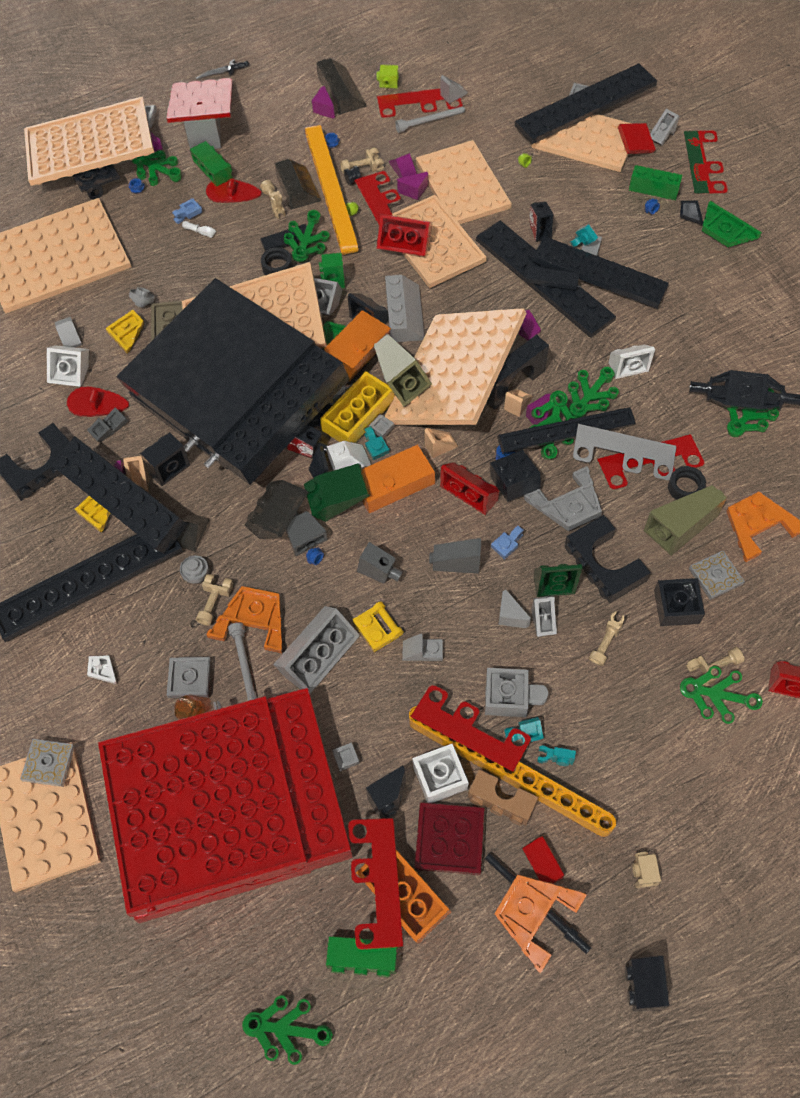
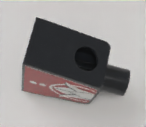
(541, 215)
(307, 442)

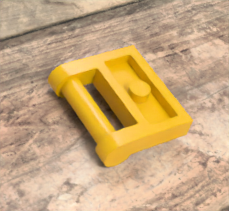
(372, 630)

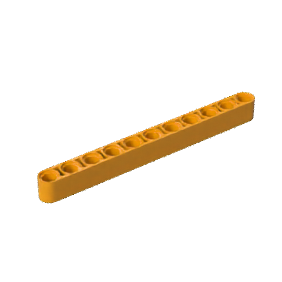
(331, 190)
(539, 782)

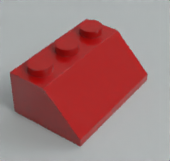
(404, 234)
(468, 487)
(785, 679)

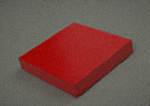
(636, 138)

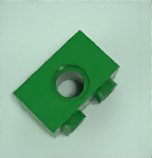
(332, 268)

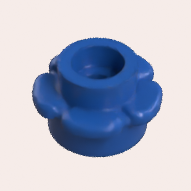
(331, 140)
(136, 185)
(652, 206)
(314, 556)

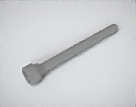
(402, 125)
(237, 631)

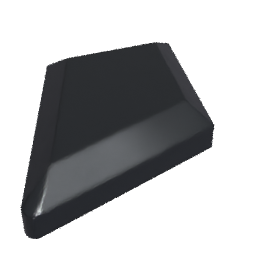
(691, 211)
(319, 463)

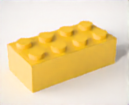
(357, 409)

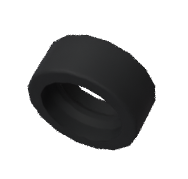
(274, 254)
(687, 472)

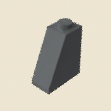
(457, 556)

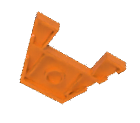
(755, 516)
(253, 609)
(527, 907)

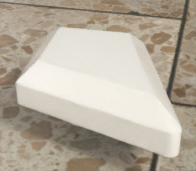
(101, 669)

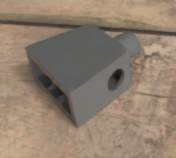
(305, 533)
(378, 564)

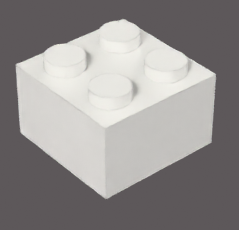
(440, 773)

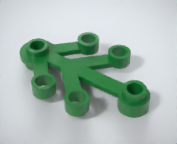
(173, 173)
(300, 252)
(591, 393)
(557, 407)
(749, 415)
(716, 694)
(283, 1028)

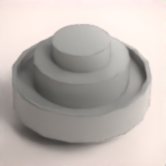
(141, 296)
(194, 569)

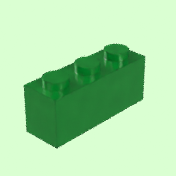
(211, 163)
(655, 182)
(344, 955)

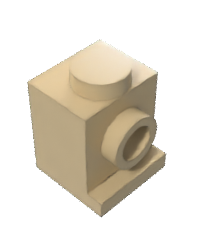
(646, 869)

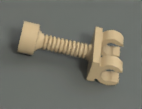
(369, 160)
(275, 197)
(205, 617)
(612, 630)
(734, 656)

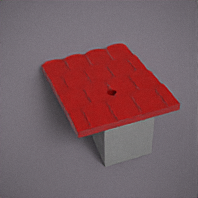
(200, 108)

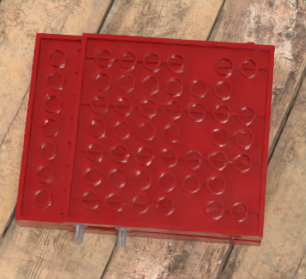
(221, 804)

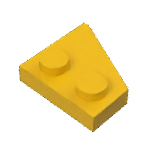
(126, 330)
(93, 513)

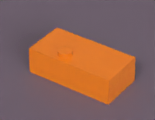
(356, 342)
(397, 478)
(419, 905)

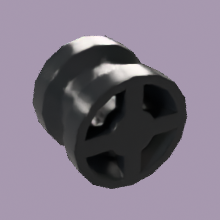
(352, 174)

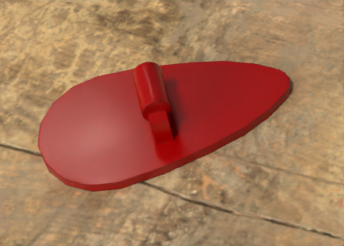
(232, 192)
(94, 401)

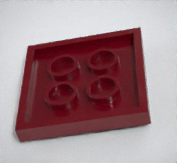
(449, 839)

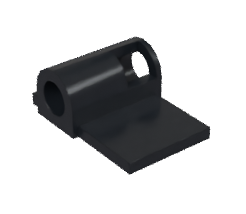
(93, 179)

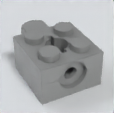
(514, 687)

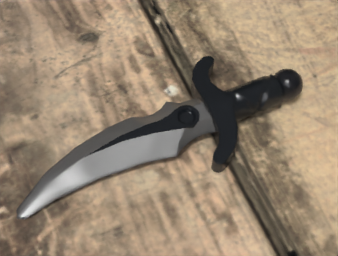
(228, 68)

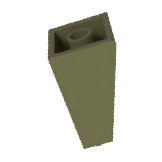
(401, 370)
(684, 518)

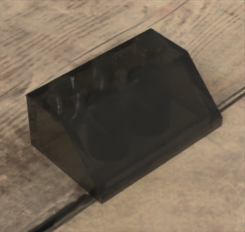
(296, 184)
(275, 509)

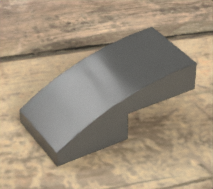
(108, 426)

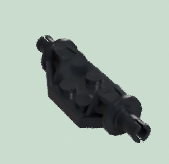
(745, 391)

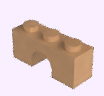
(517, 808)

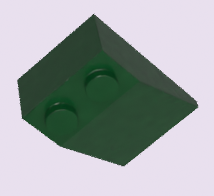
(336, 491)
(556, 580)

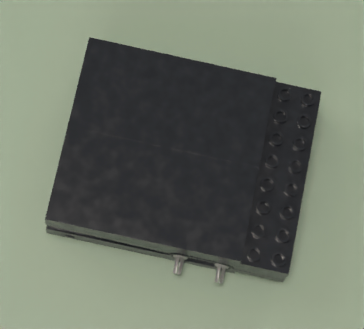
(233, 380)

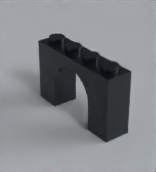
(529, 359)
(26, 482)
(611, 583)

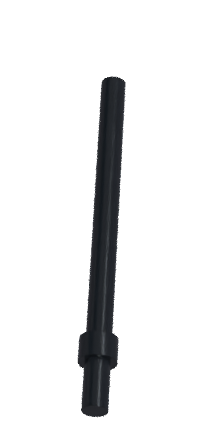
(571, 933)

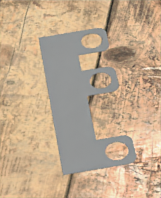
(630, 445)

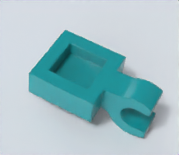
(585, 235)
(375, 446)
(531, 727)
(561, 756)

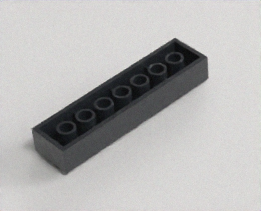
(120, 495)

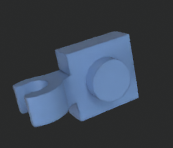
(187, 209)
(506, 543)

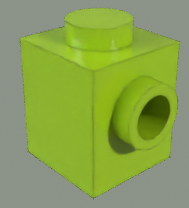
(388, 76)

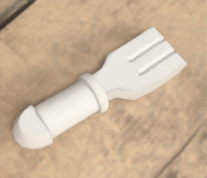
(205, 230)

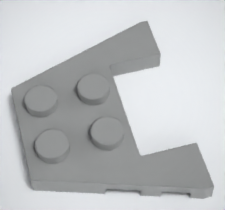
(571, 508)

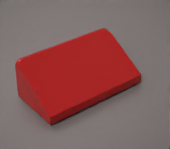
(543, 861)

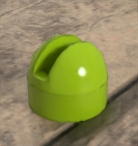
(524, 160)
(352, 208)

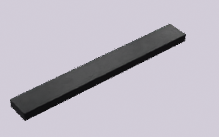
(563, 430)

